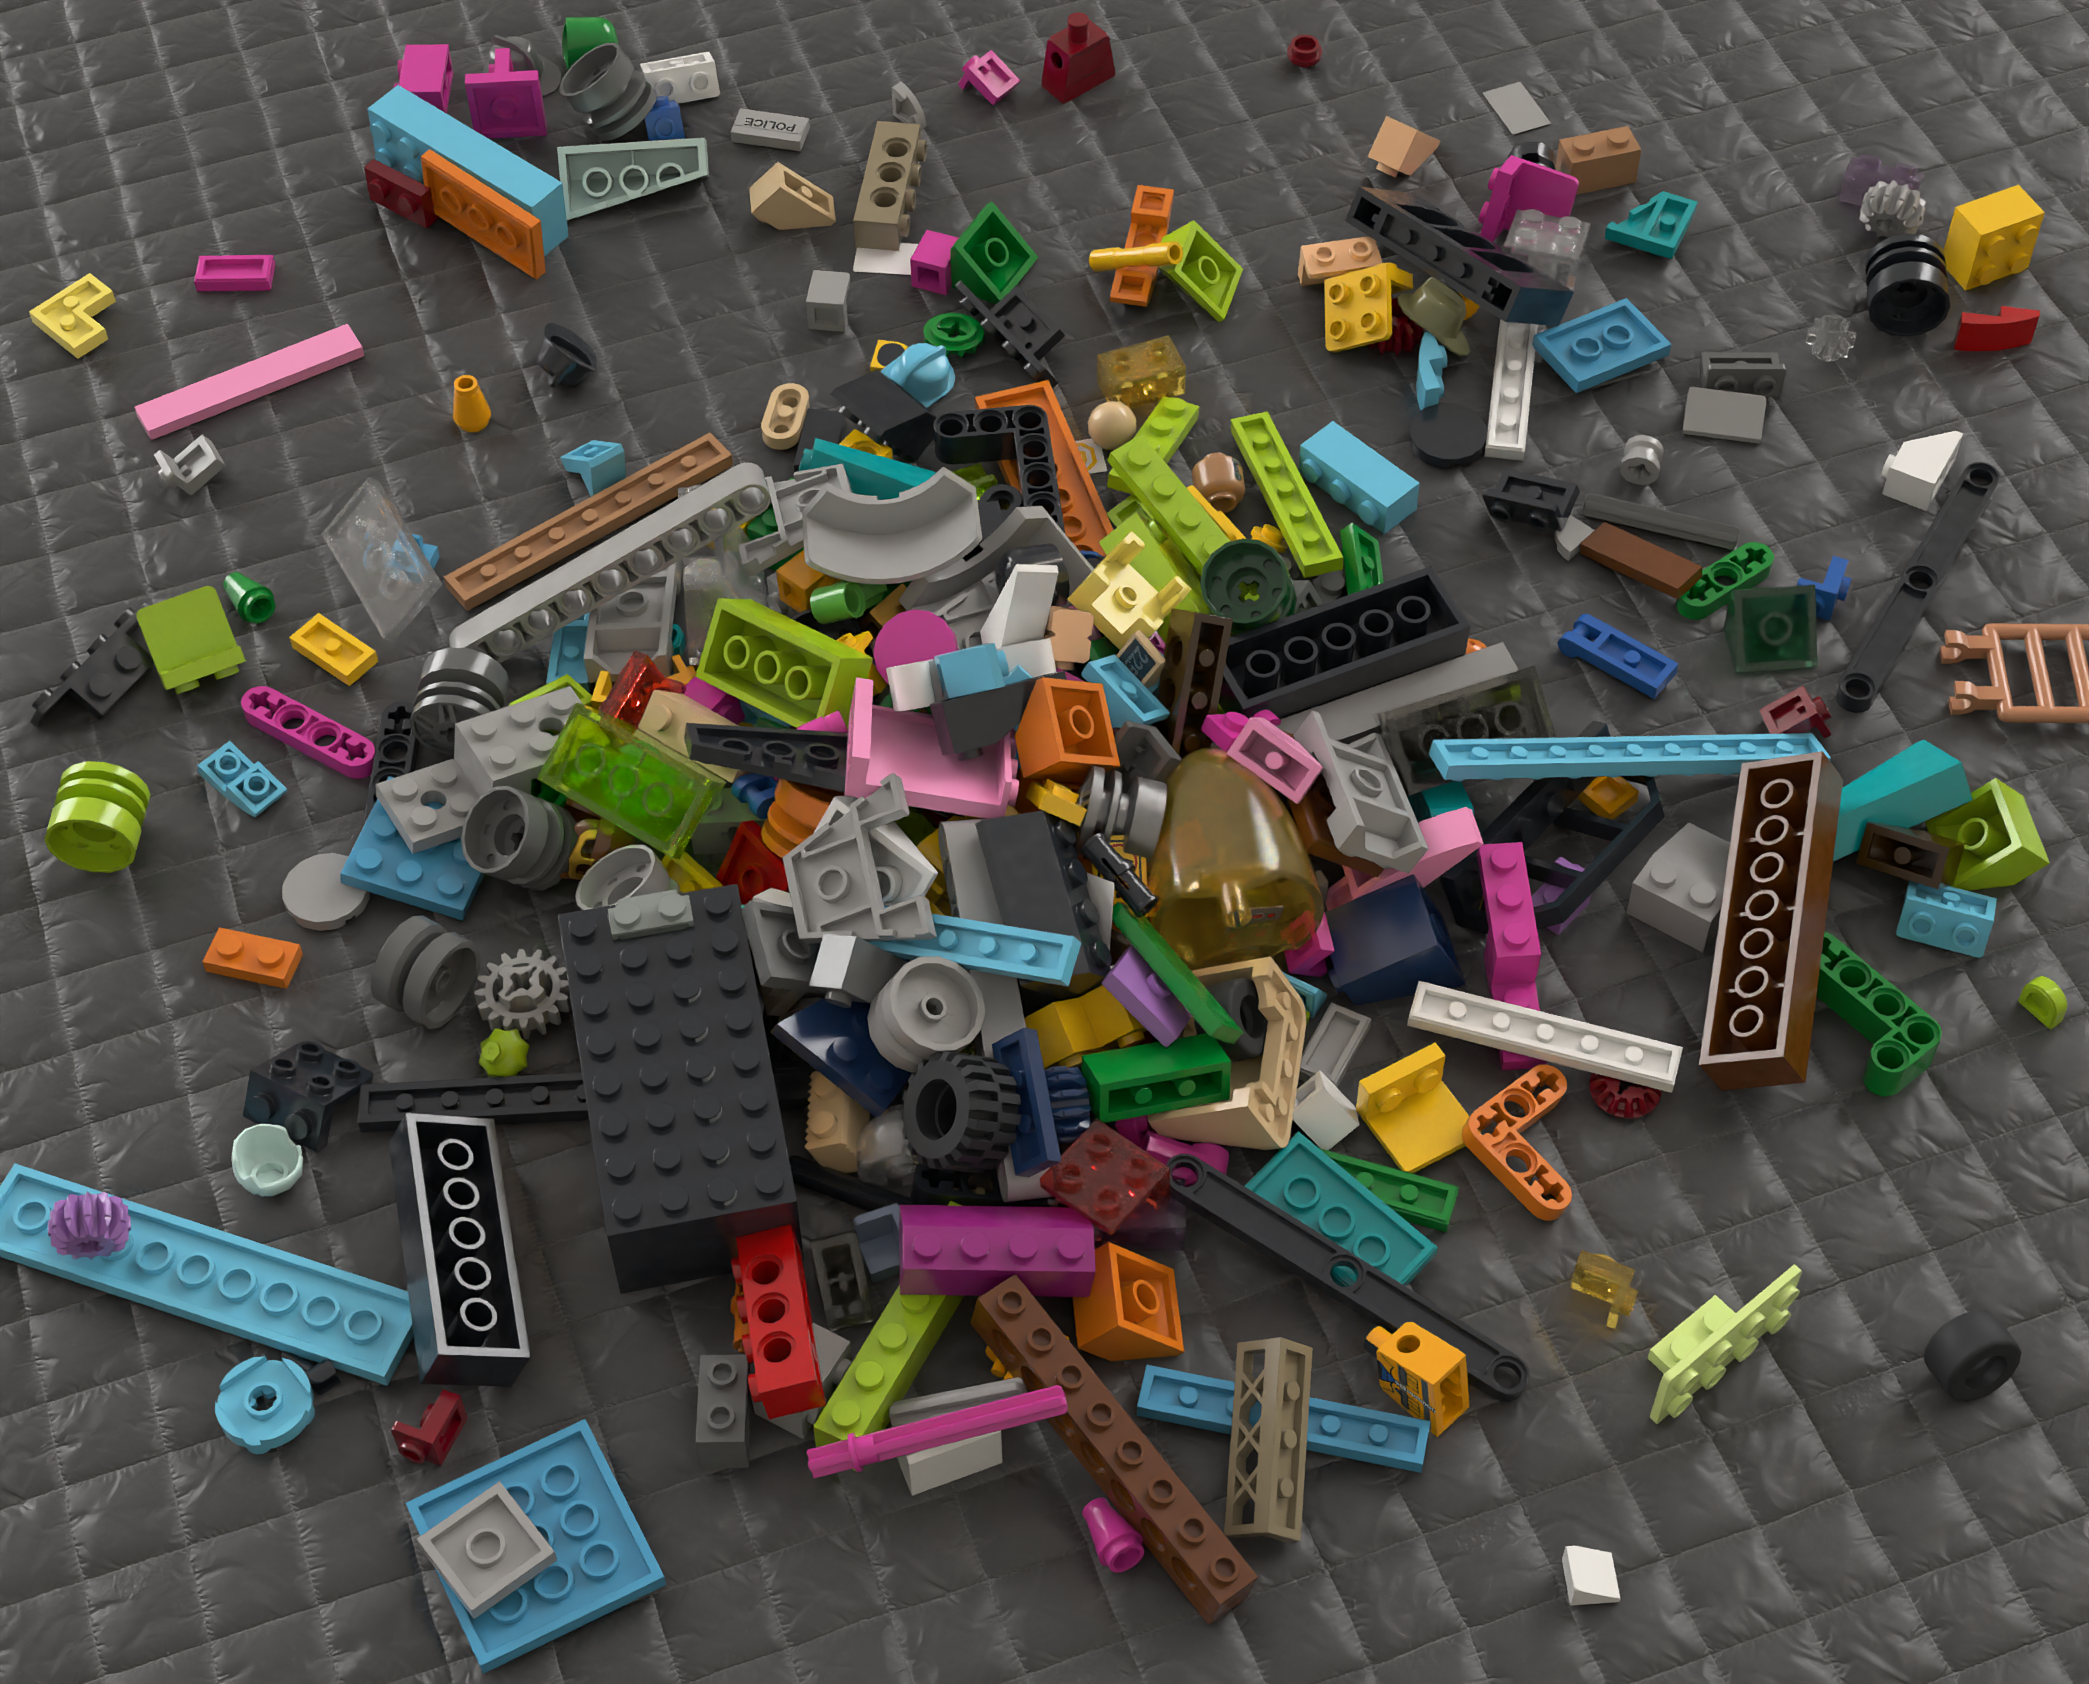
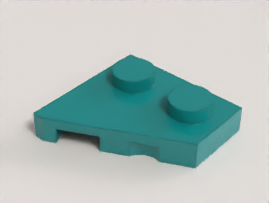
(1655, 225)

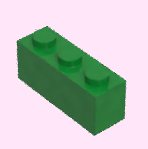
(1156, 1078)

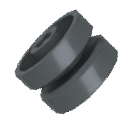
(425, 971)

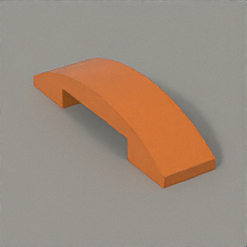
(1148, 226)

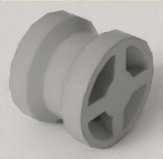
(1641, 460)

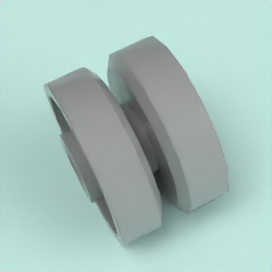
(925, 1011)

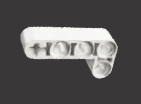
(919, 685)

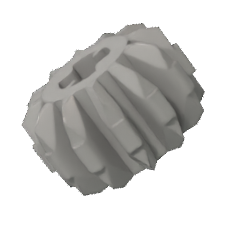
(1892, 209)

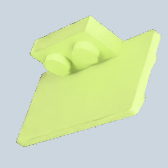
(1712, 1338)

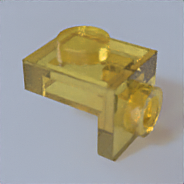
(1606, 1280)

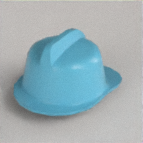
(923, 372)

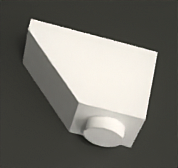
(1920, 468)

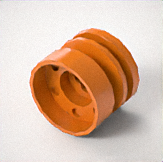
(794, 814)

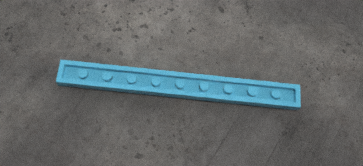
(1612, 755)

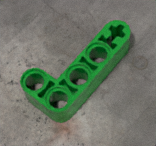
(1863, 1006)

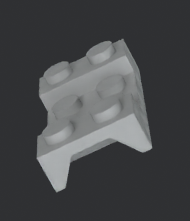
(634, 622)
(1370, 802)

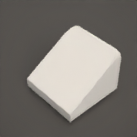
(1589, 1576)

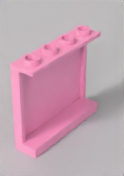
(908, 745)

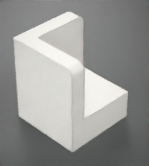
(1324, 1111)

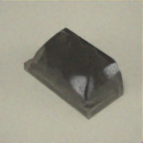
(1485, 709)

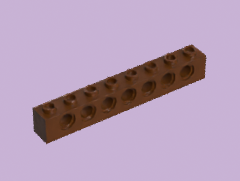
(1115, 1452)

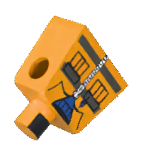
(1421, 1373)

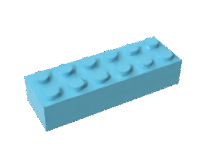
(409, 126)

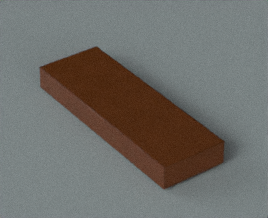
(1641, 560)

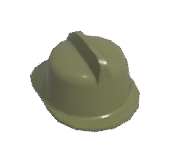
(1438, 311)

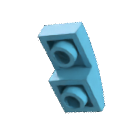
(1429, 373)
(241, 781)

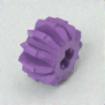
(89, 1225)

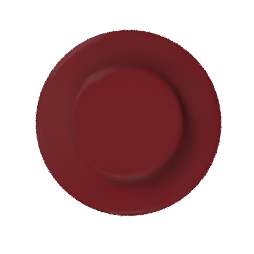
(1304, 51)

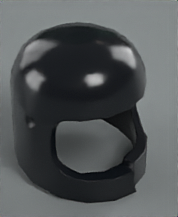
(1034, 555)

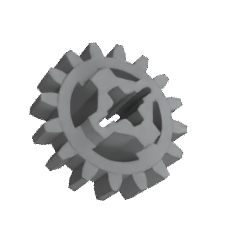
(523, 993)

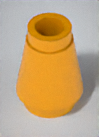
(469, 405)

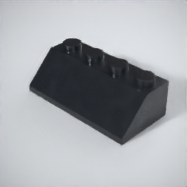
(1045, 890)

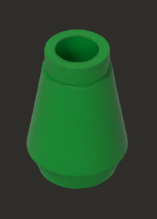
(251, 600)

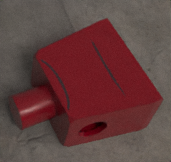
(1077, 59)

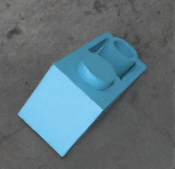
(971, 670)

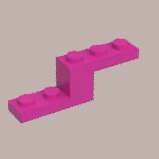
(1512, 939)

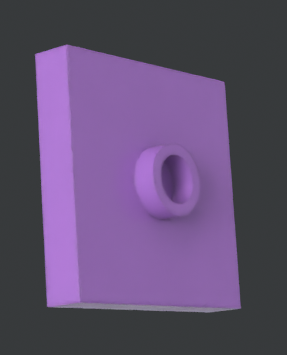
(1146, 996)

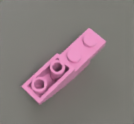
(1449, 841)

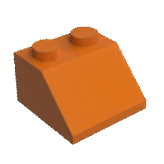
(1065, 731)
(1129, 1308)

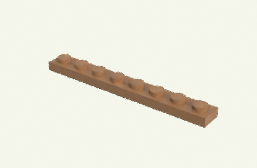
(587, 521)

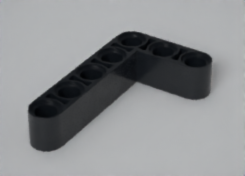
(1005, 435)

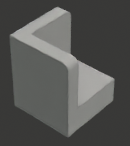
(827, 301)

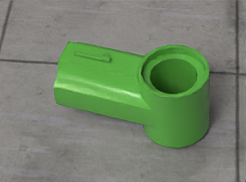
(844, 600)

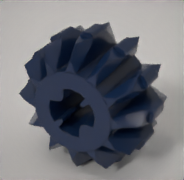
(1068, 1102)

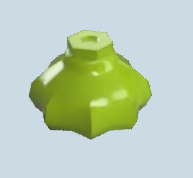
(503, 1053)

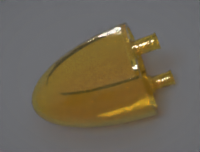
(1225, 851)

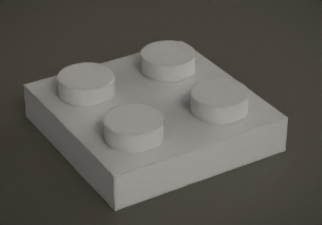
(487, 1549)

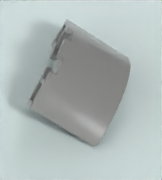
(1022, 528)
(891, 538)

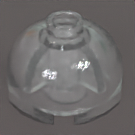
(884, 1151)

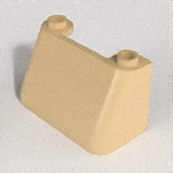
(1260, 1087)

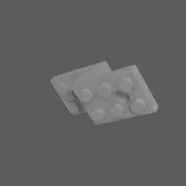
(488, 752)

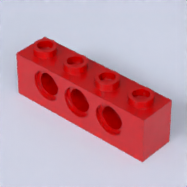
(777, 1291)

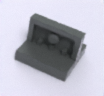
(778, 955)

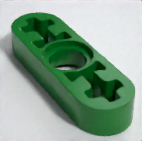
(1731, 566)

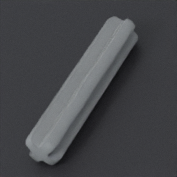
(942, 1403)

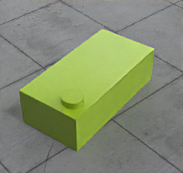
(1158, 563)
(779, 663)

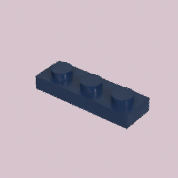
(1036, 1138)

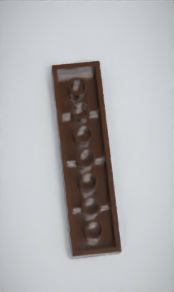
(1772, 923)

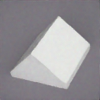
(950, 1461)

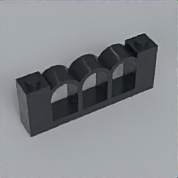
(1459, 257)

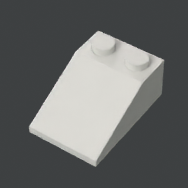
(898, 862)

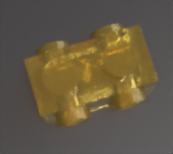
(1141, 372)

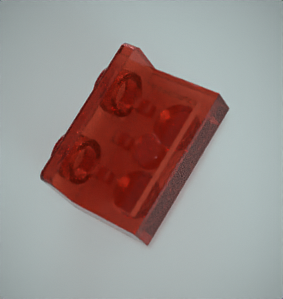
(635, 687)

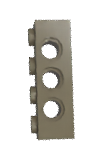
(888, 186)

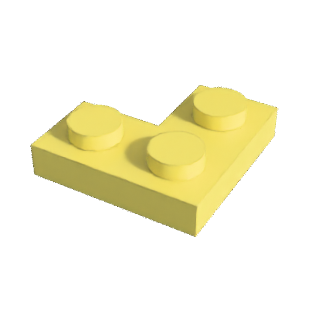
(69, 314)

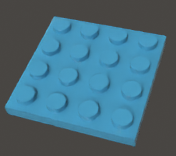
(582, 1516)

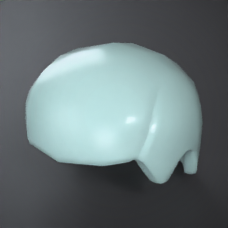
(266, 1160)

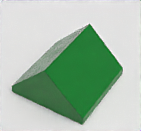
(990, 256)

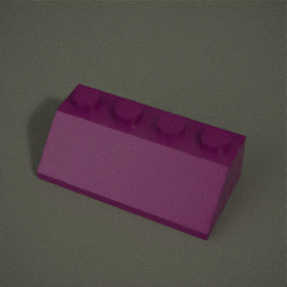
(982, 1246)

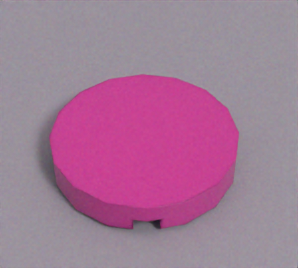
(911, 639)

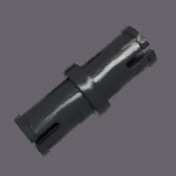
(1119, 872)

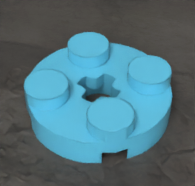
(267, 1428)

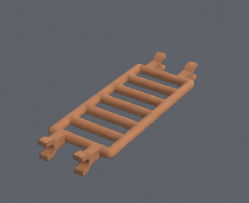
(1998, 696)

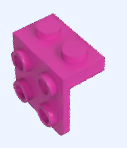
(1525, 187)

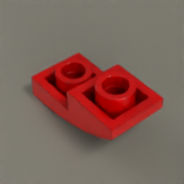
(1991, 333)

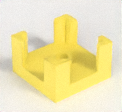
(1123, 598)

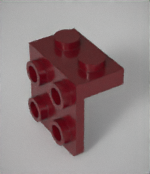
(400, 193)

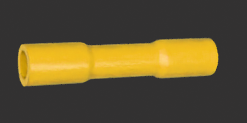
(1153, 255)

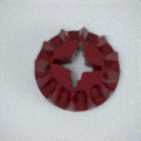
(1632, 1103)

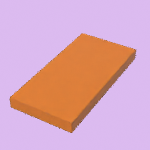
(484, 214)

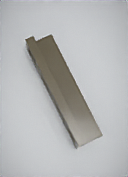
(1277, 1437)

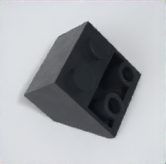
(887, 413)

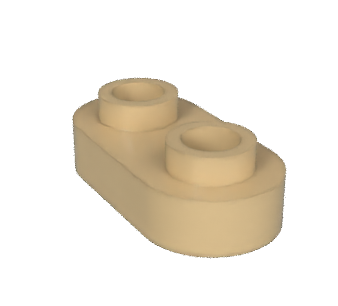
(785, 416)

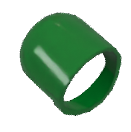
(583, 35)

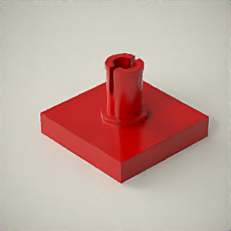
(752, 864)

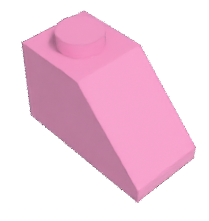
(1275, 758)

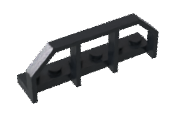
(1527, 819)

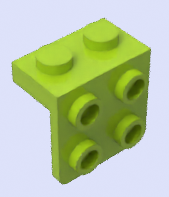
(190, 639)

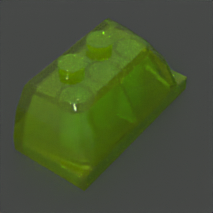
(631, 779)

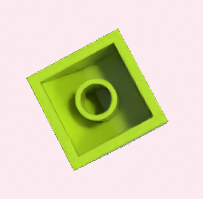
(1997, 837)

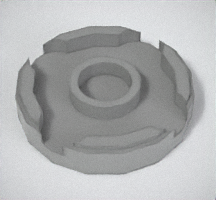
(318, 897)

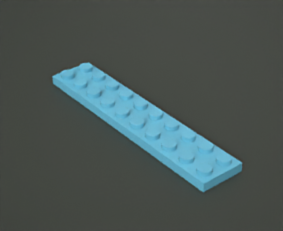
(218, 1280)

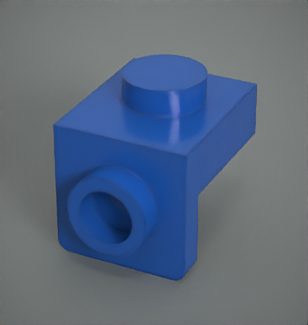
(664, 120)
(1834, 587)

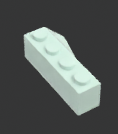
(619, 172)

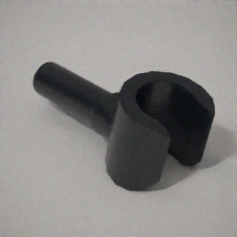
(321, 1377)

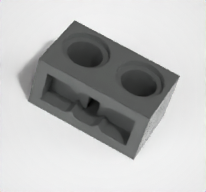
(723, 1412)

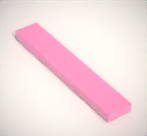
(249, 381)

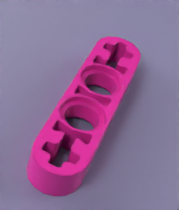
(305, 736)

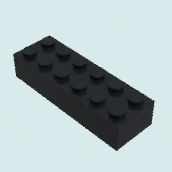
(1343, 647)
(458, 1251)

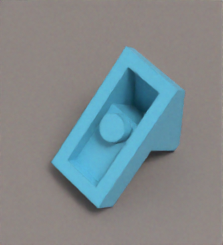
(598, 463)
(1124, 693)

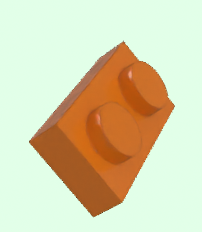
(252, 958)

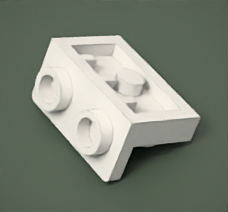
(683, 77)

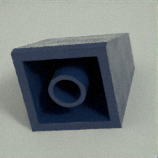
(1391, 944)

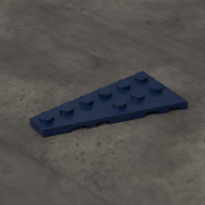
(841, 1049)

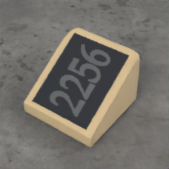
(1142, 659)

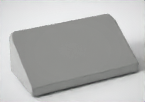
(1724, 415)

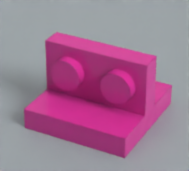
(505, 100)

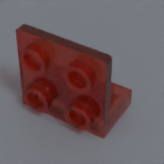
(1107, 1178)

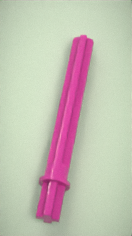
(936, 1431)

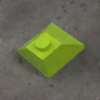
(1205, 270)

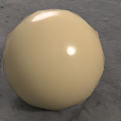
(1112, 425)

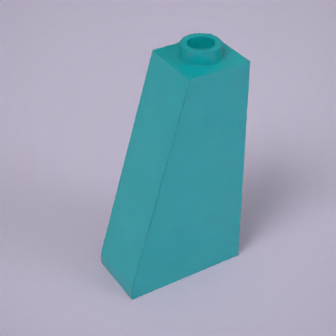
(866, 472)
(1900, 793)

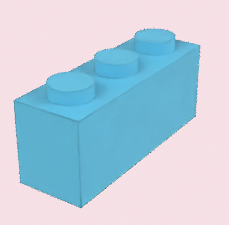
(1358, 477)

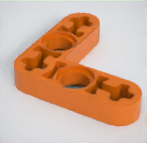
(1507, 1141)

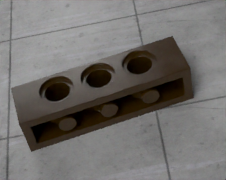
(1192, 677)

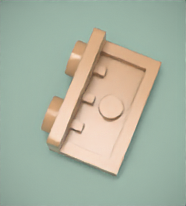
(1336, 258)

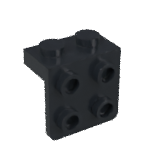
(302, 1090)

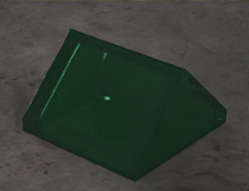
(1772, 628)

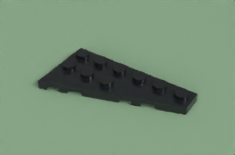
(786, 754)

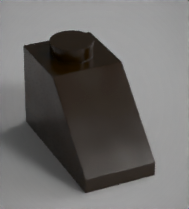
(1911, 854)

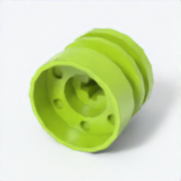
(97, 817)

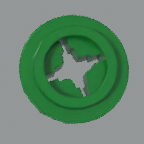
(942, 327)

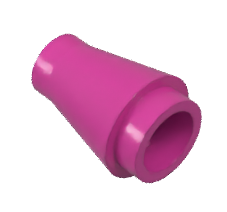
(1114, 1538)

